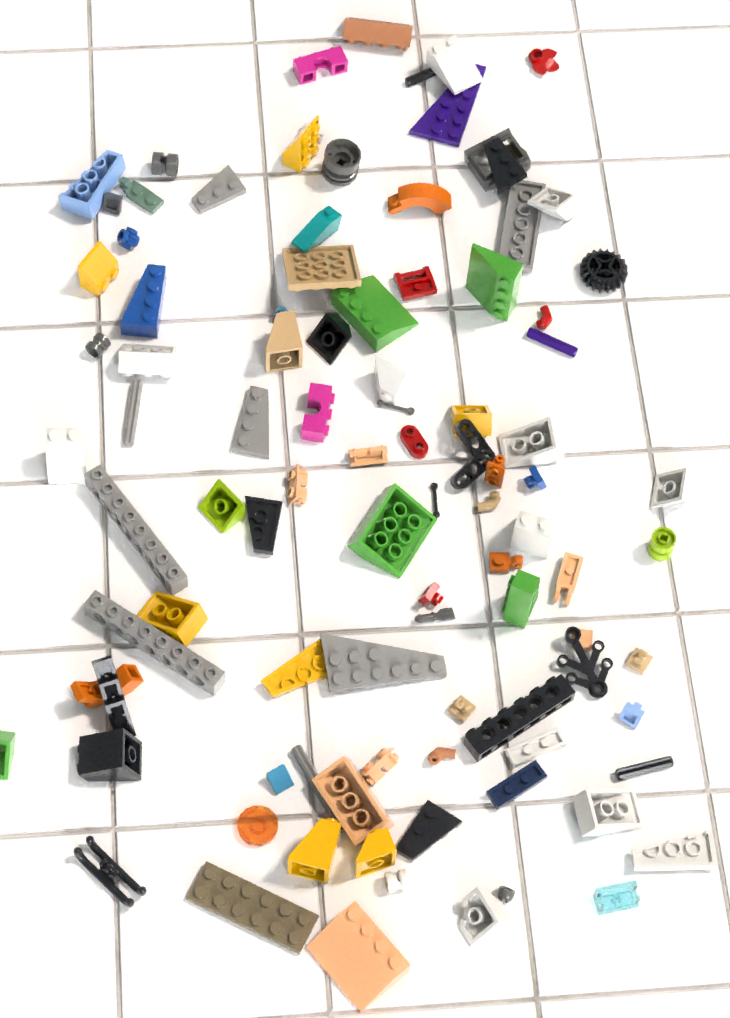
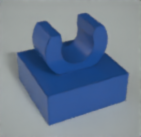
(535, 479)

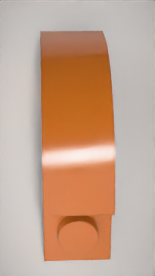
(420, 194)
(90, 693)

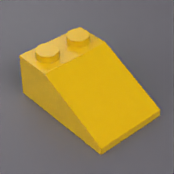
(174, 616)

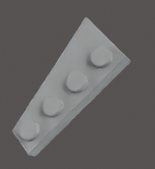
(253, 429)

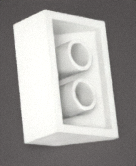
(147, 360)

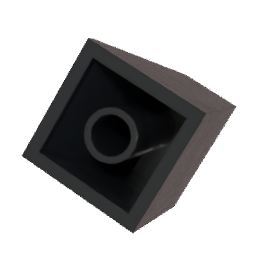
(110, 756)

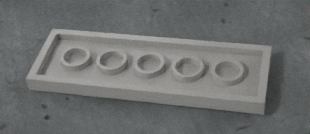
(521, 224)

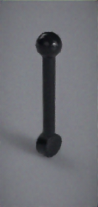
(434, 486)

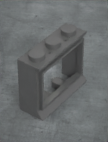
(487, 181)

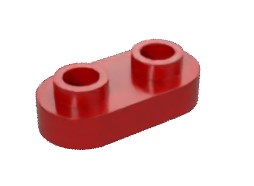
(413, 440)

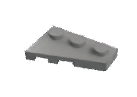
(219, 190)

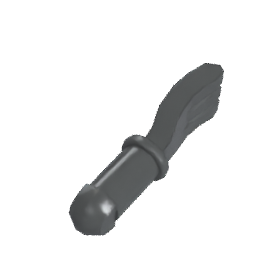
(442, 615)

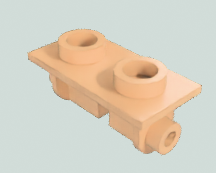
(368, 456)
(297, 478)
(384, 759)

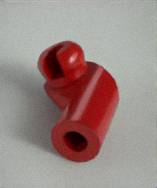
(545, 319)

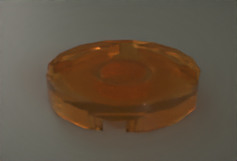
(257, 825)

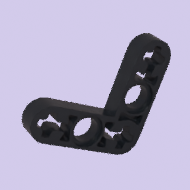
(477, 453)

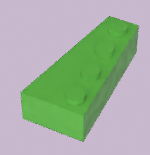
(520, 598)

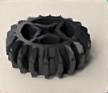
(604, 276)

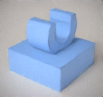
(632, 714)

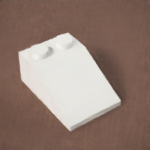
(453, 64)
(532, 444)
(607, 811)

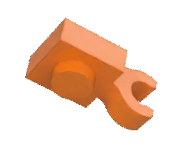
(501, 562)

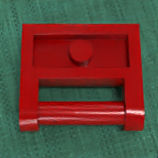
(416, 287)

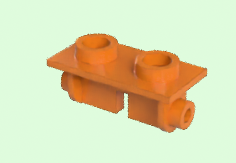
(495, 471)

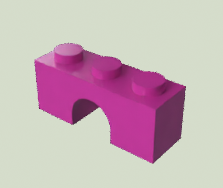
(331, 59)
(315, 426)

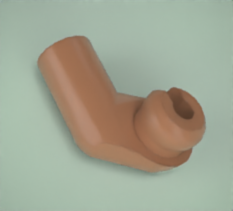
(439, 754)

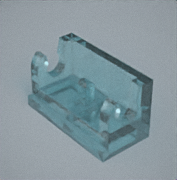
(616, 897)

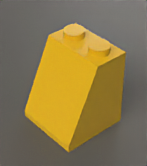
(316, 852)

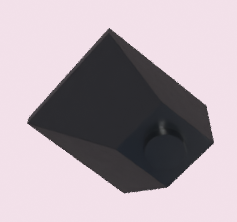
(330, 337)

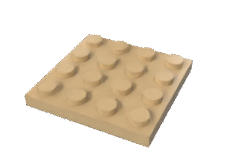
(321, 268)

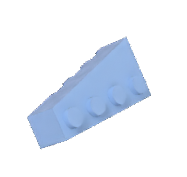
(88, 192)

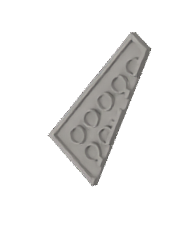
(367, 664)

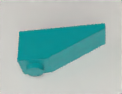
(318, 229)

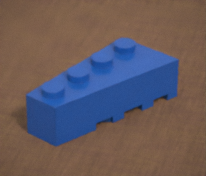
(146, 304)

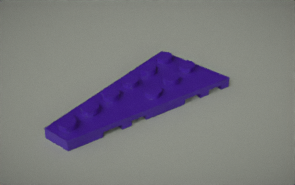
(448, 115)

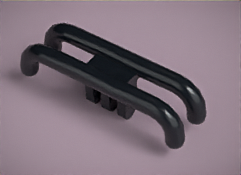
(109, 872)

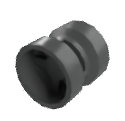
(99, 343)

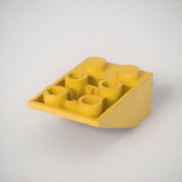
(303, 147)

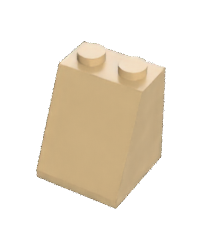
(284, 344)

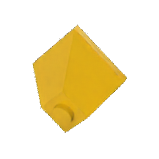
(376, 853)

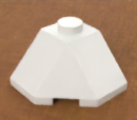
(482, 915)

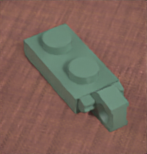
(141, 195)

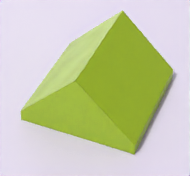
(222, 507)

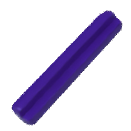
(552, 342)

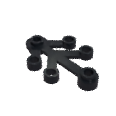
(586, 666)

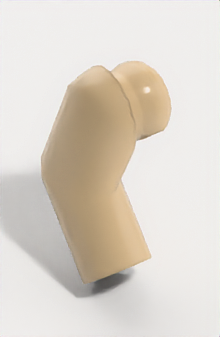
(491, 503)

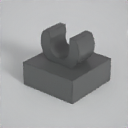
(112, 203)

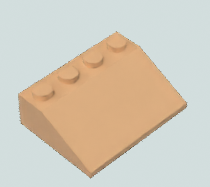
(358, 956)

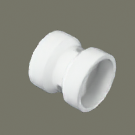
(392, 882)

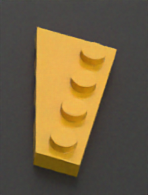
(297, 672)

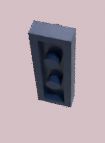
(516, 784)

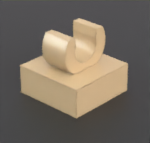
(639, 660)
(461, 709)

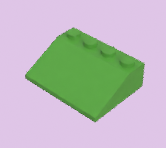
(494, 281)
(373, 312)
(392, 531)

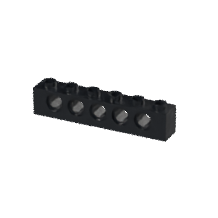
(531, 716)

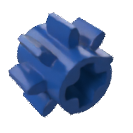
(128, 238)

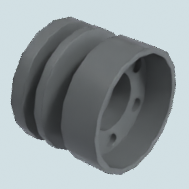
(341, 162)

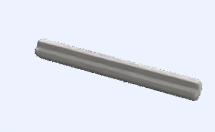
(310, 772)

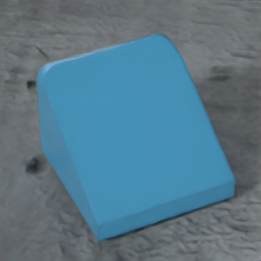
(279, 779)

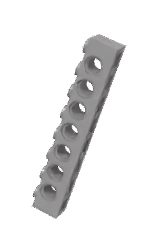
(136, 530)
(154, 643)

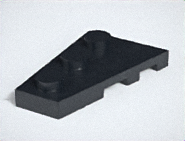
(503, 165)
(263, 523)
(426, 829)

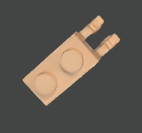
(568, 576)

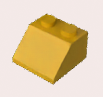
(97, 269)
(478, 414)

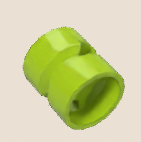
(661, 544)

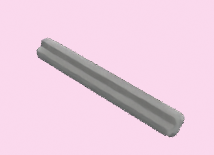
(133, 412)

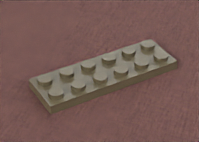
(253, 907)

